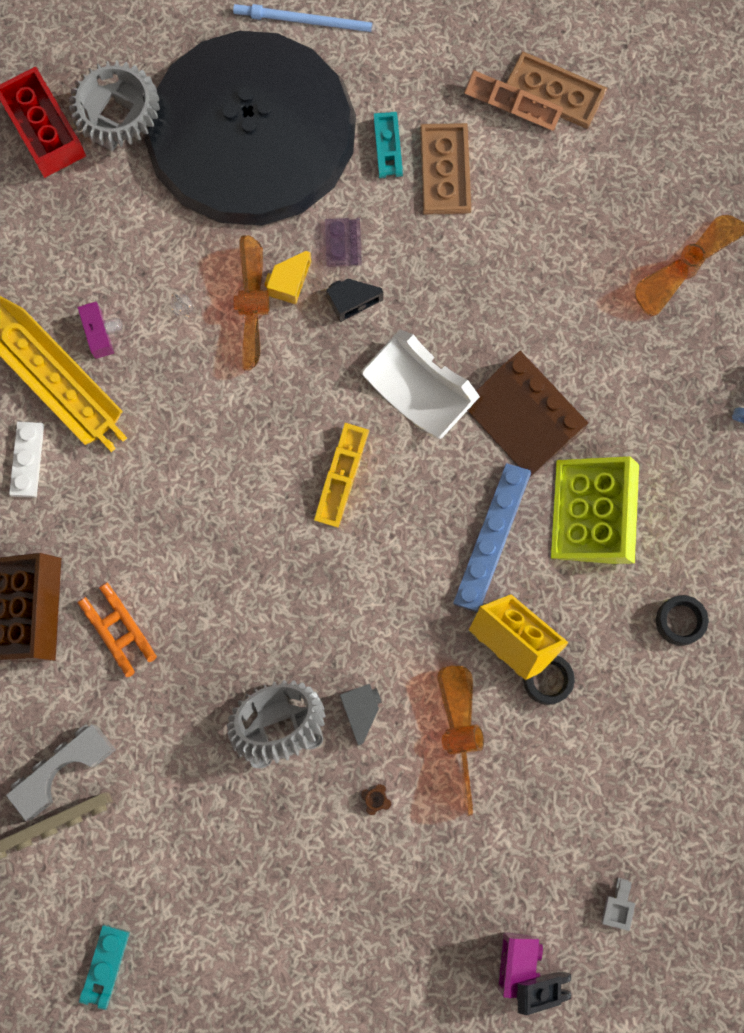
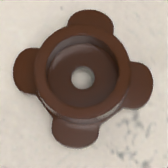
(369, 795)

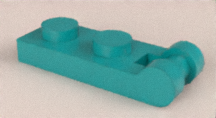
(388, 144)
(105, 966)

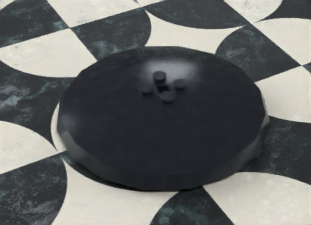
(251, 128)

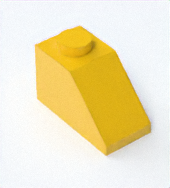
(288, 278)

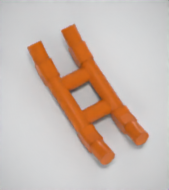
(102, 625)

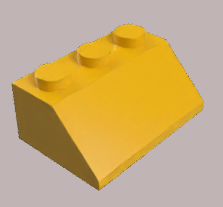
(517, 636)

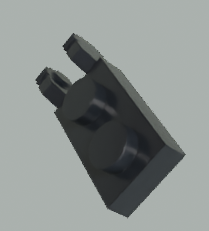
(542, 993)

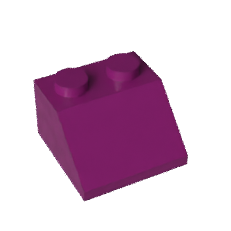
(518, 962)

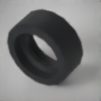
(693, 604)
(567, 688)

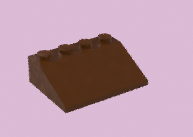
(526, 414)
(29, 607)

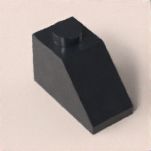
(352, 297)

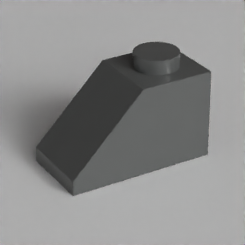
(361, 710)

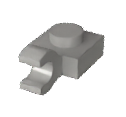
(617, 909)

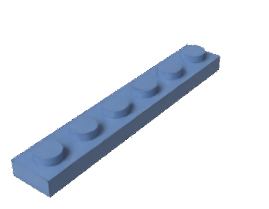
(492, 538)

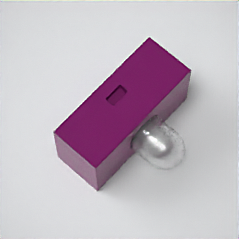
(98, 329)

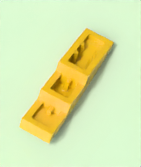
(341, 475)

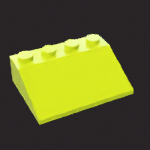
(595, 510)

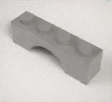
(34, 793)

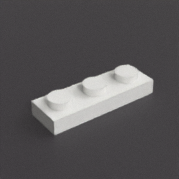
(26, 459)

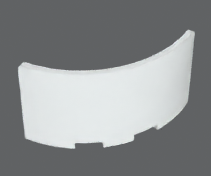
(418, 387)

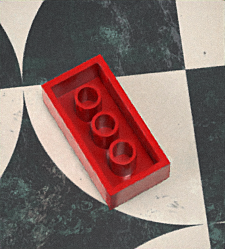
(40, 122)

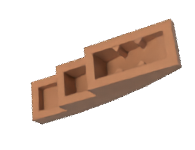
(513, 100)

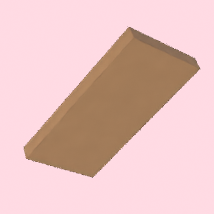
(559, 86)
(445, 168)

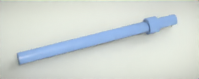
(257, 12)

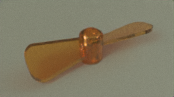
(659, 287)
(251, 300)
(461, 736)

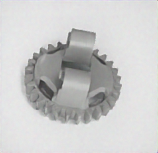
(129, 91)
(273, 706)

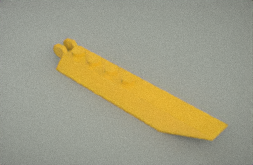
(56, 377)

